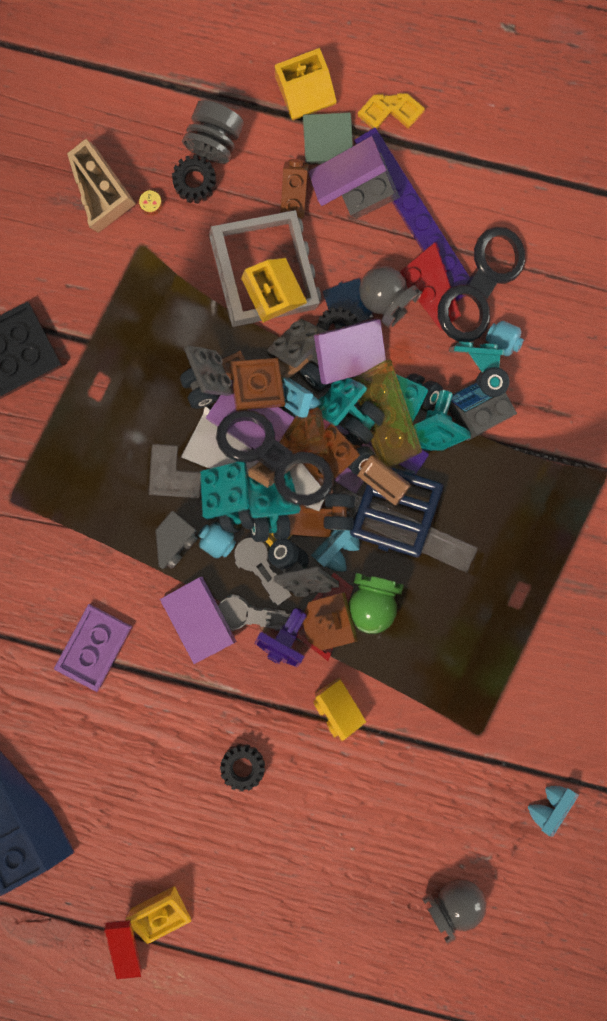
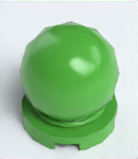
(373, 605)

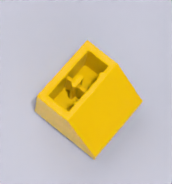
(305, 84)
(273, 288)
(339, 708)

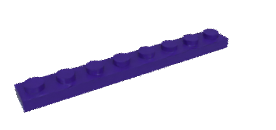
(417, 216)

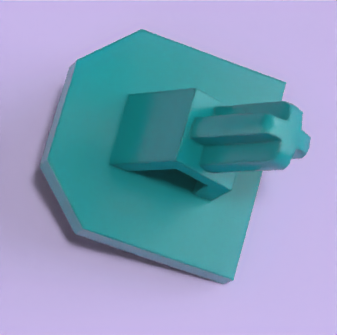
(438, 430)

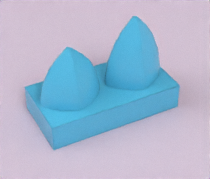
(297, 398)
(329, 552)
(551, 819)

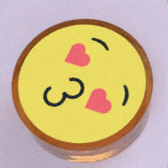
(150, 202)

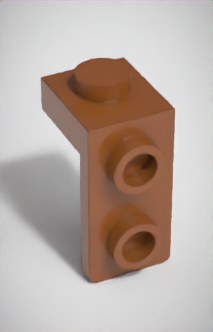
(294, 187)

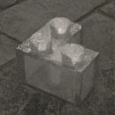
(166, 479)

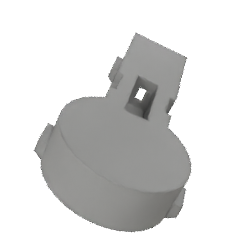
(251, 554)
(235, 609)

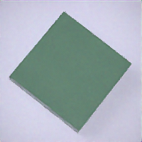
(326, 136)

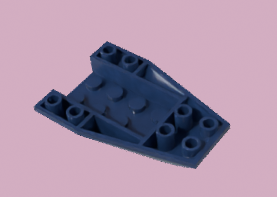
(28, 831)

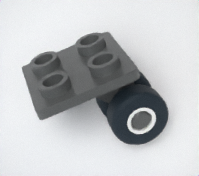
(298, 345)
(205, 377)
(295, 576)

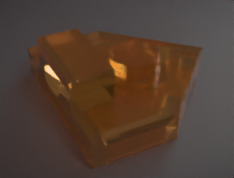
(307, 434)

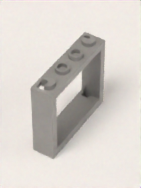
(225, 271)

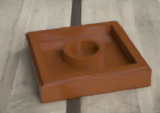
(257, 384)

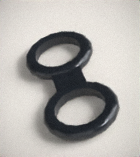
(481, 284)
(275, 457)

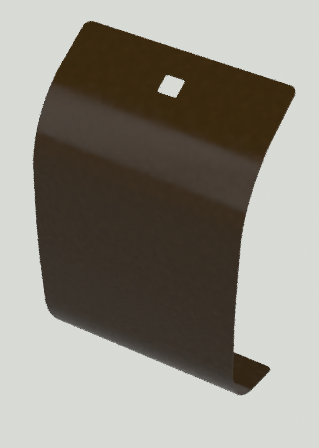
(452, 627)

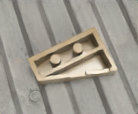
(99, 187)

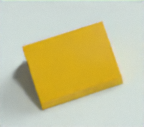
(159, 915)

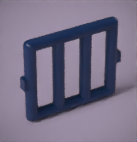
(422, 529)

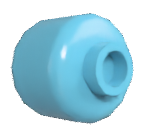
(505, 336)
(216, 540)

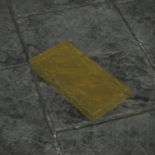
(396, 437)

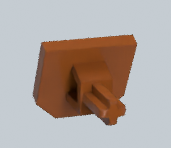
(329, 622)

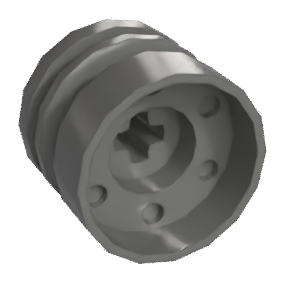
(213, 131)

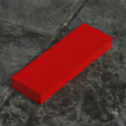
(123, 949)

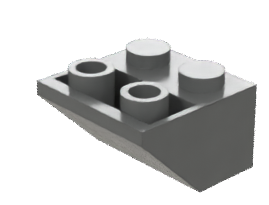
(172, 538)

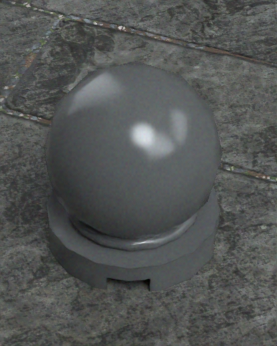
(386, 293)
(458, 907)

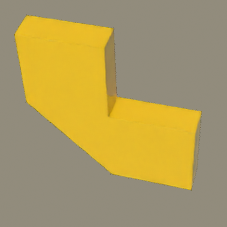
(401, 106)

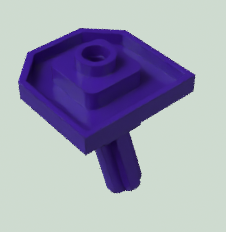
(280, 649)

